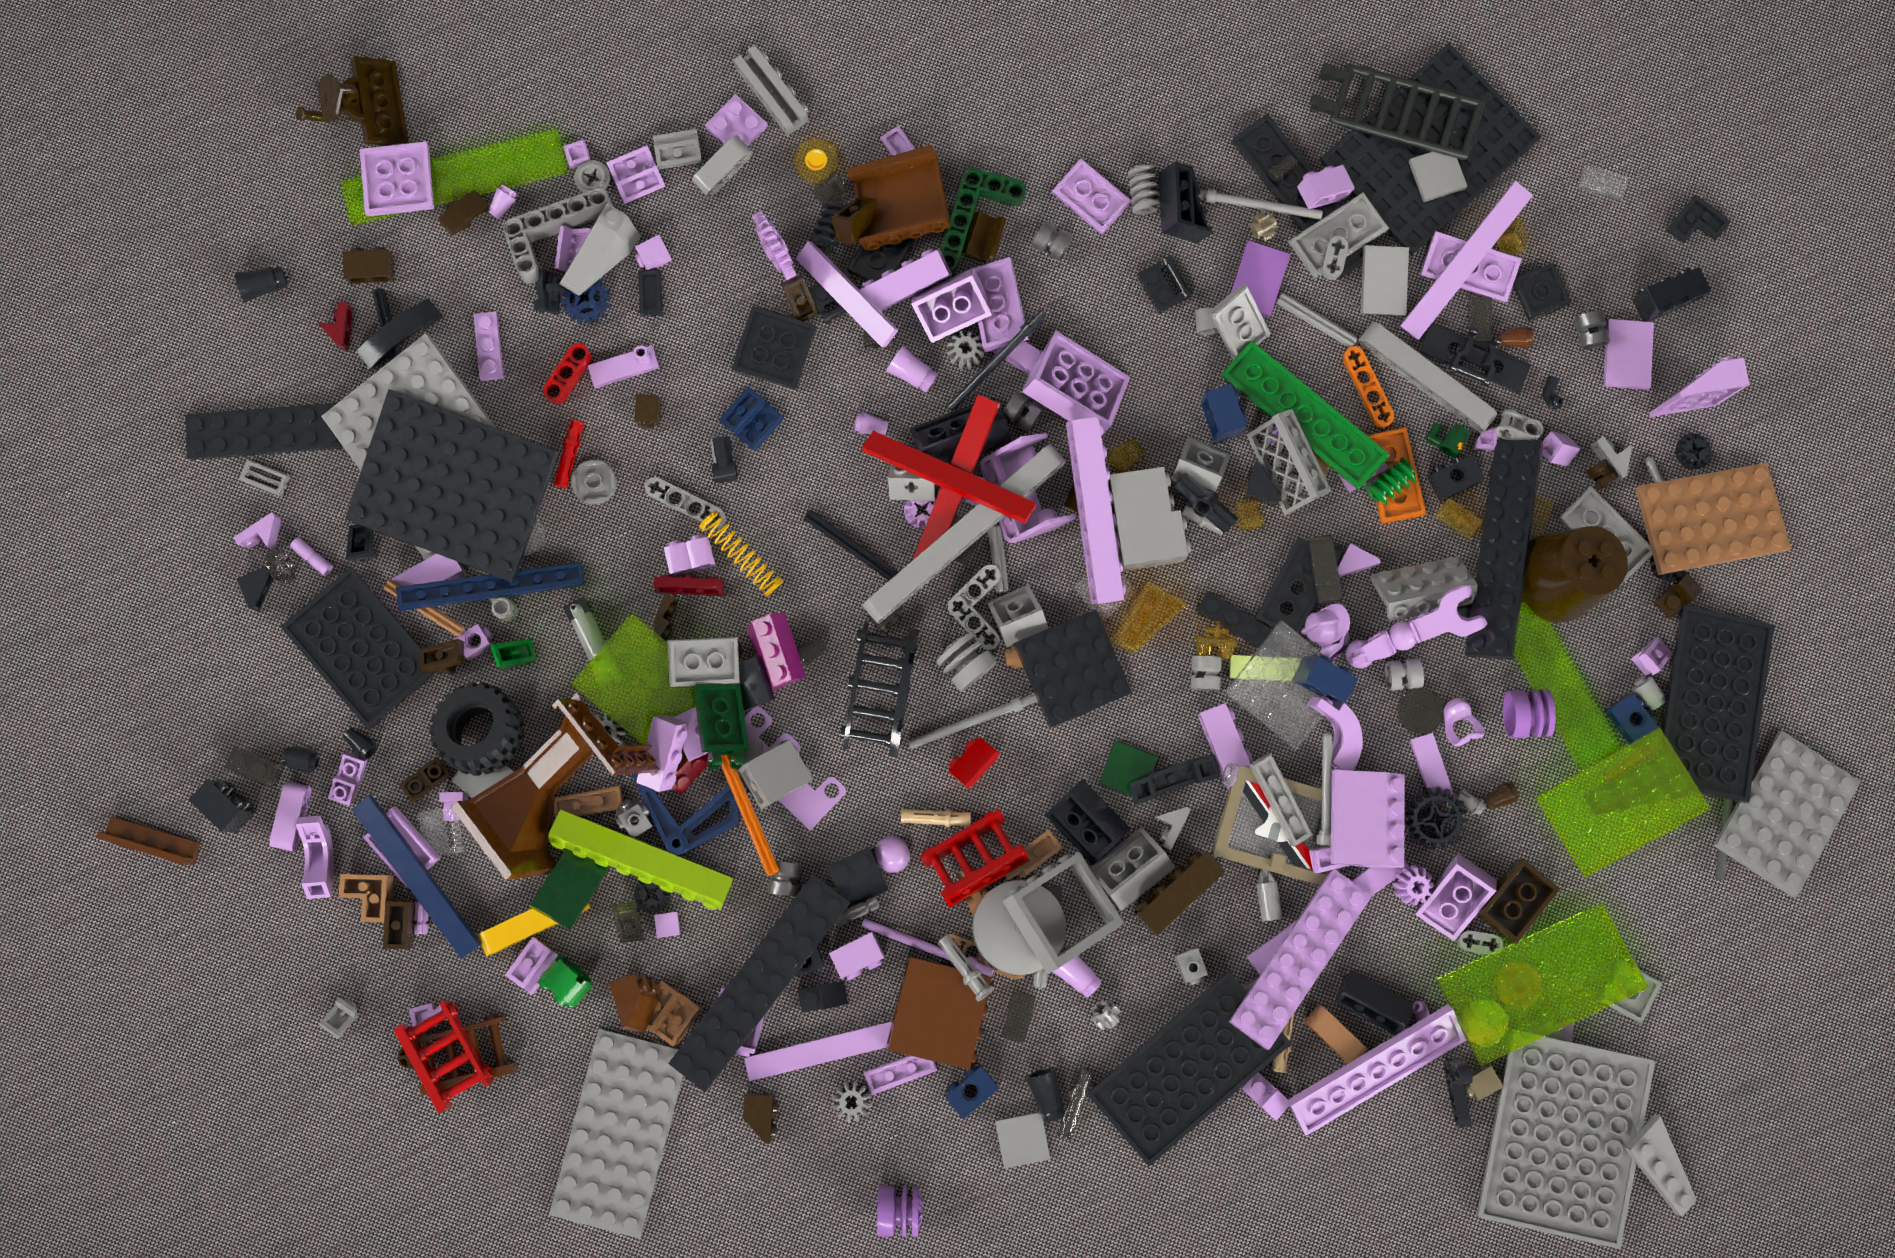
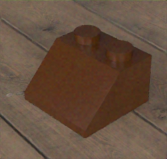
(635, 1001)

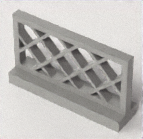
(1299, 455)

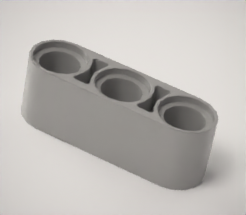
(722, 166)

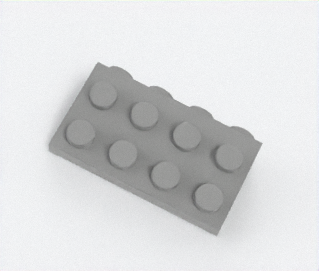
(1421, 586)

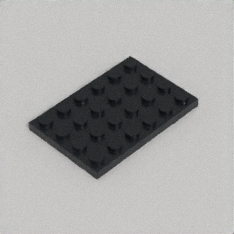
(358, 648)

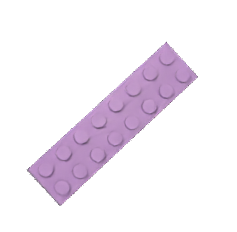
(1300, 959)
(1376, 1070)

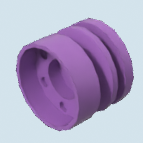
(1529, 713)
(898, 1211)

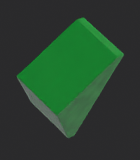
(513, 654)

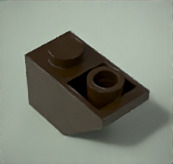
(759, 1113)

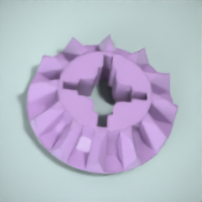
(911, 511)

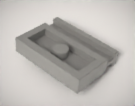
(677, 149)

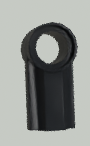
(723, 465)

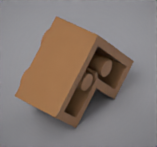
(373, 891)

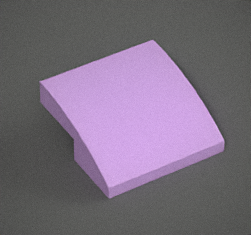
(635, 174)

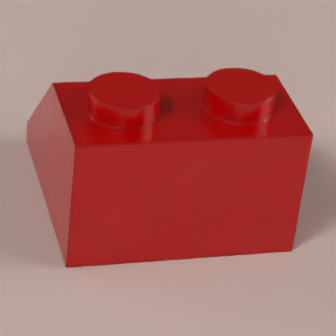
(973, 762)

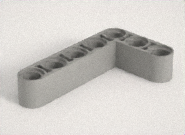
(548, 226)

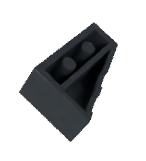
(1180, 204)

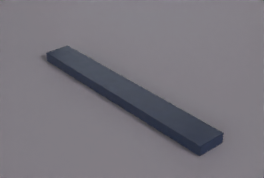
(489, 586)
(416, 876)

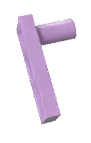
(623, 366)

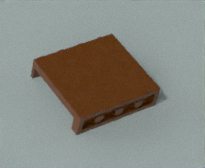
(907, 196)
(937, 1015)

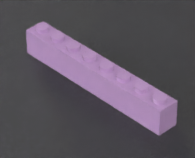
(1095, 510)

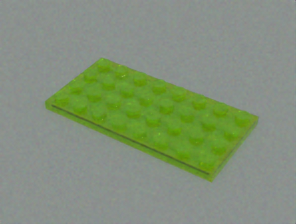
(1541, 984)

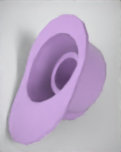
(1327, 625)

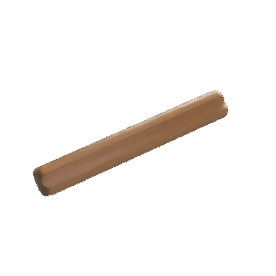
(431, 612)

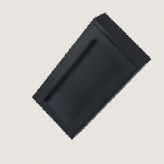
(650, 293)

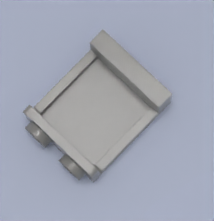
(775, 774)

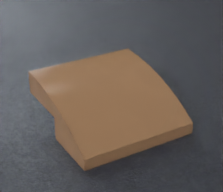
(672, 1014)

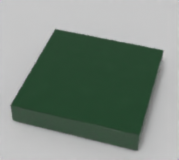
(1125, 765)

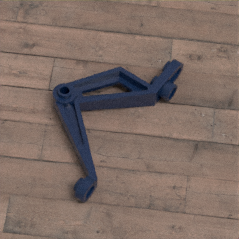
(671, 831)

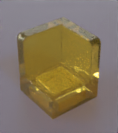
(1513, 239)
(1248, 516)

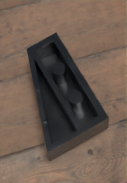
(1671, 294)

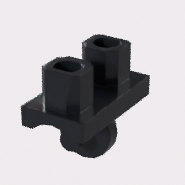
(548, 292)

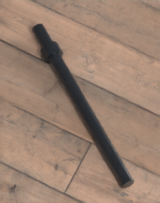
(1027, 329)

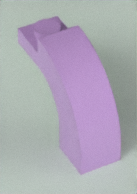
(1347, 732)
(319, 857)

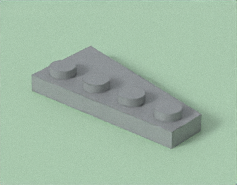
(1660, 1163)

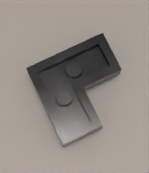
(1698, 215)

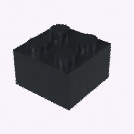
(222, 805)

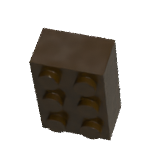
(1518, 901)

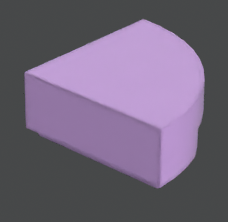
(1486, 440)

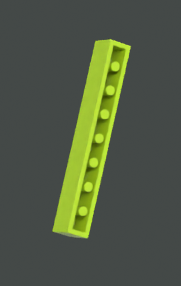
(640, 860)

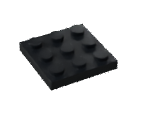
(774, 348)

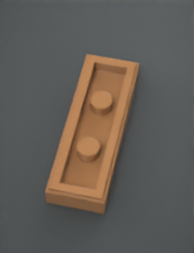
(590, 802)

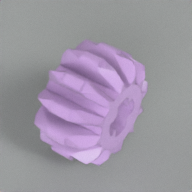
(1413, 885)

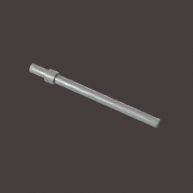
(1212, 196)
(1015, 705)

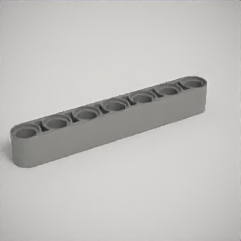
(1427, 377)

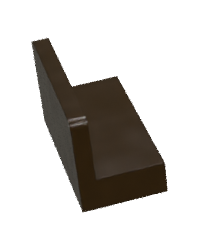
(984, 237)

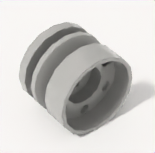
(966, 661)

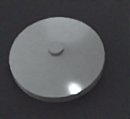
(1001, 939)

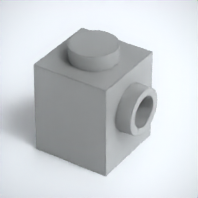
(1191, 966)

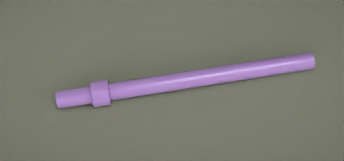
(920, 944)

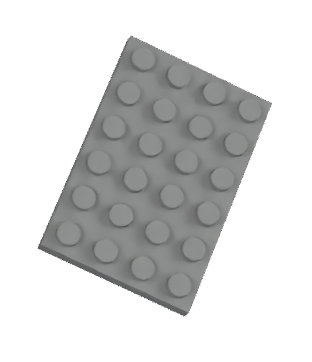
(1789, 814)

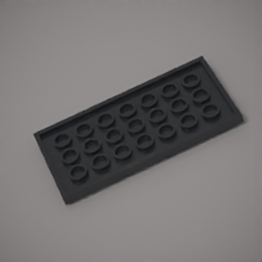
(1718, 699)
(1183, 1072)

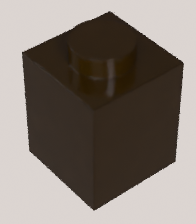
(648, 411)

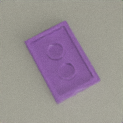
(1262, 273)

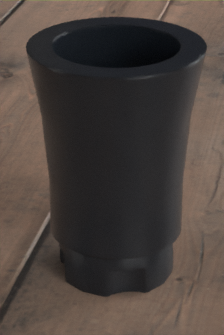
(260, 282)
(1046, 1093)

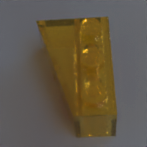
(1145, 617)

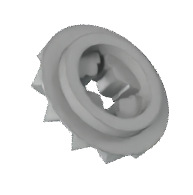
(589, 168)

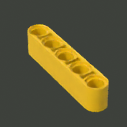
(515, 930)

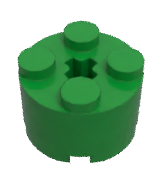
(565, 981)

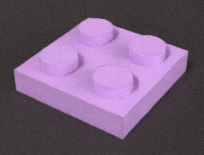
(736, 119)

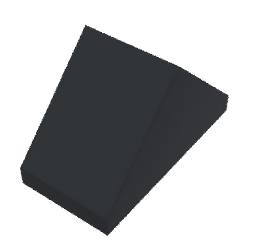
(1260, 487)
(256, 587)

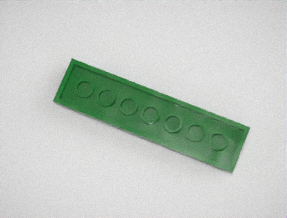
(1326, 430)

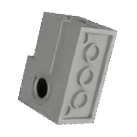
(1145, 521)

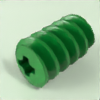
(1391, 481)

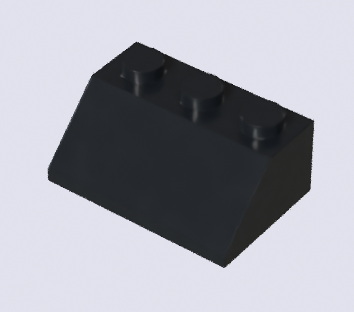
(1087, 822)

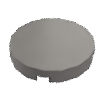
(593, 482)

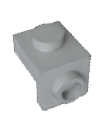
(339, 1017)

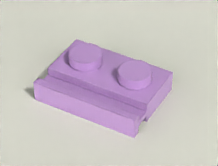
(531, 964)

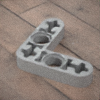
(969, 603)

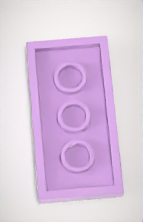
(1490, 278)
(1004, 301)

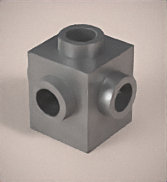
(633, 817)

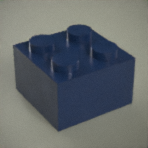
(1224, 413)
(1324, 678)

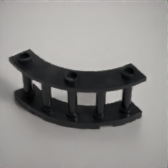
(898, 690)

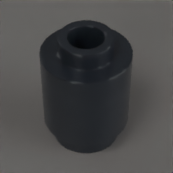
(300, 759)

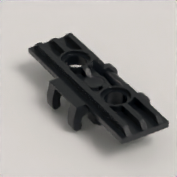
(1476, 353)

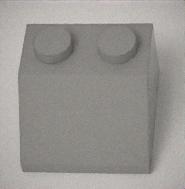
(1201, 463)
(1017, 615)

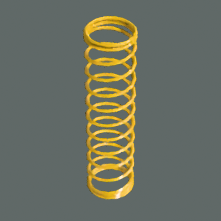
(778, 580)

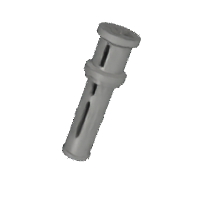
(971, 976)

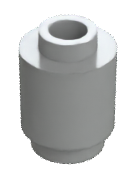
(1649, 692)

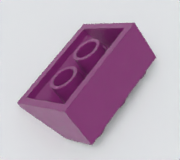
(775, 643)

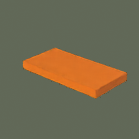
(1410, 502)

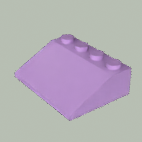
(1076, 382)
(1708, 388)
(1367, 819)

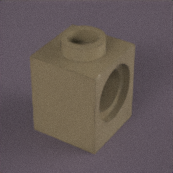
(1484, 1083)

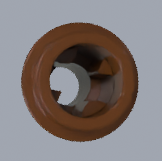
(1517, 337)

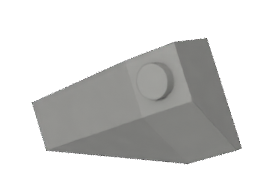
(604, 247)

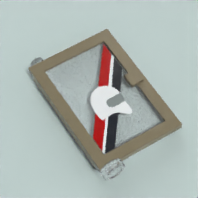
(1253, 834)

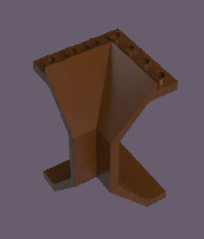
(516, 813)

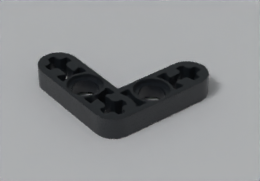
(1457, 1075)

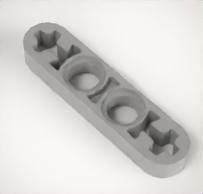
(684, 504)

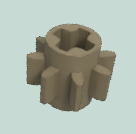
(1263, 226)

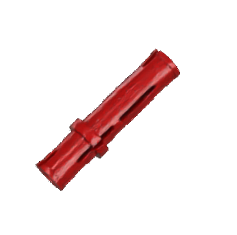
(569, 452)

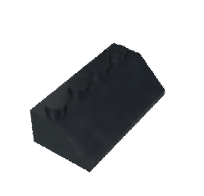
(942, 435)

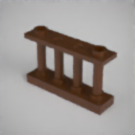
(502, 1065)

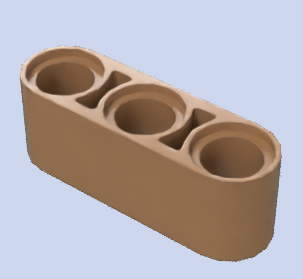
(1335, 1034)

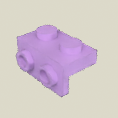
(568, 245)

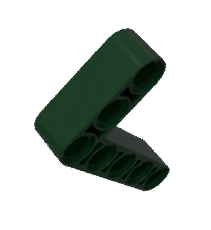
(967, 213)

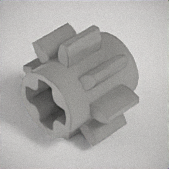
(1105, 1014)

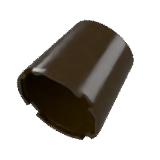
(1572, 572)

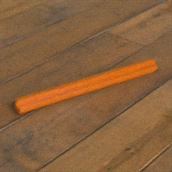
(749, 817)

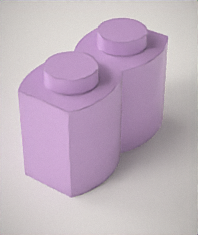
(689, 555)

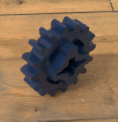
(581, 307)

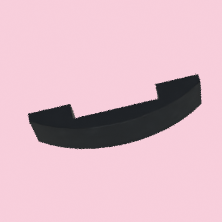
(397, 331)
(1173, 777)

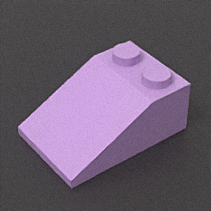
(1457, 897)

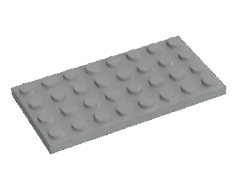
(618, 1134)

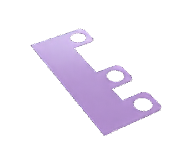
(805, 802)

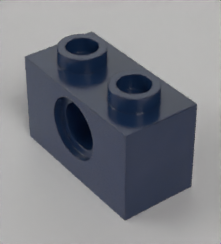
(1620, 715)
(967, 1104)

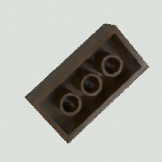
(1179, 893)

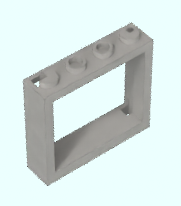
(1032, 931)

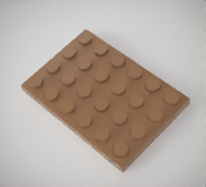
(1712, 518)

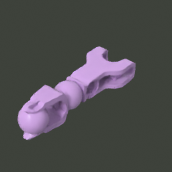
(1418, 629)

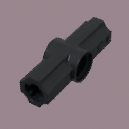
(1195, 494)

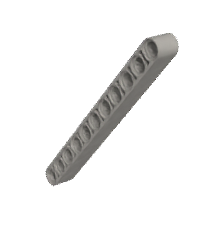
(959, 537)

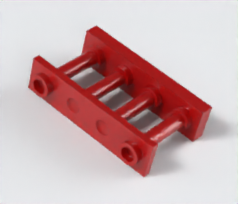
(974, 879)
(419, 1056)

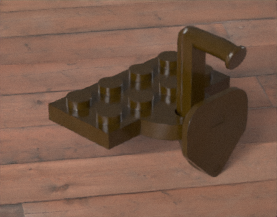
(368, 98)

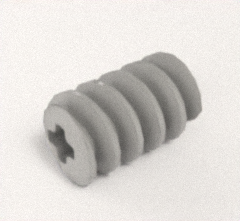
(1142, 190)

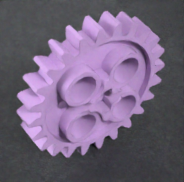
(774, 245)

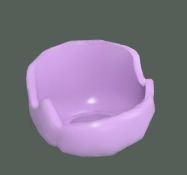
(892, 854)

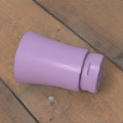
(912, 370)
(1079, 976)

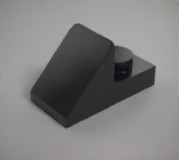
(360, 543)
(822, 996)

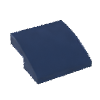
(751, 419)

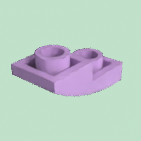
(348, 779)

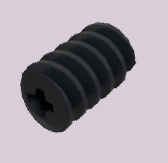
(824, 232)

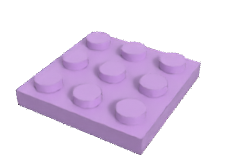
(396, 179)

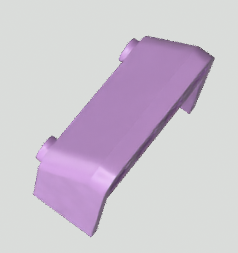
(1001, 466)

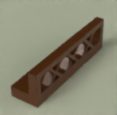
(150, 841)

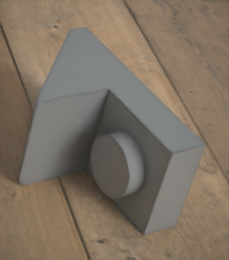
(1618, 462)
(1176, 821)

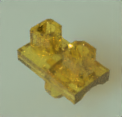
(1458, 518)
(1225, 644)

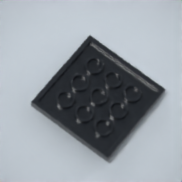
(1072, 668)

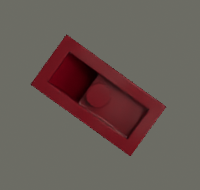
(340, 331)

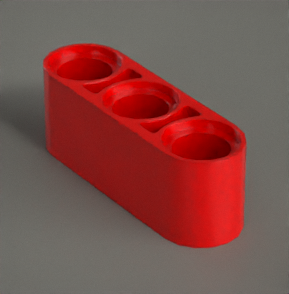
(566, 385)

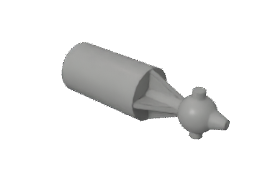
(1268, 896)

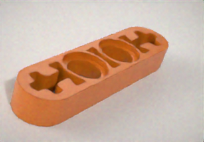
(1371, 386)

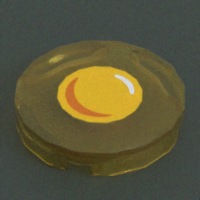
(816, 160)

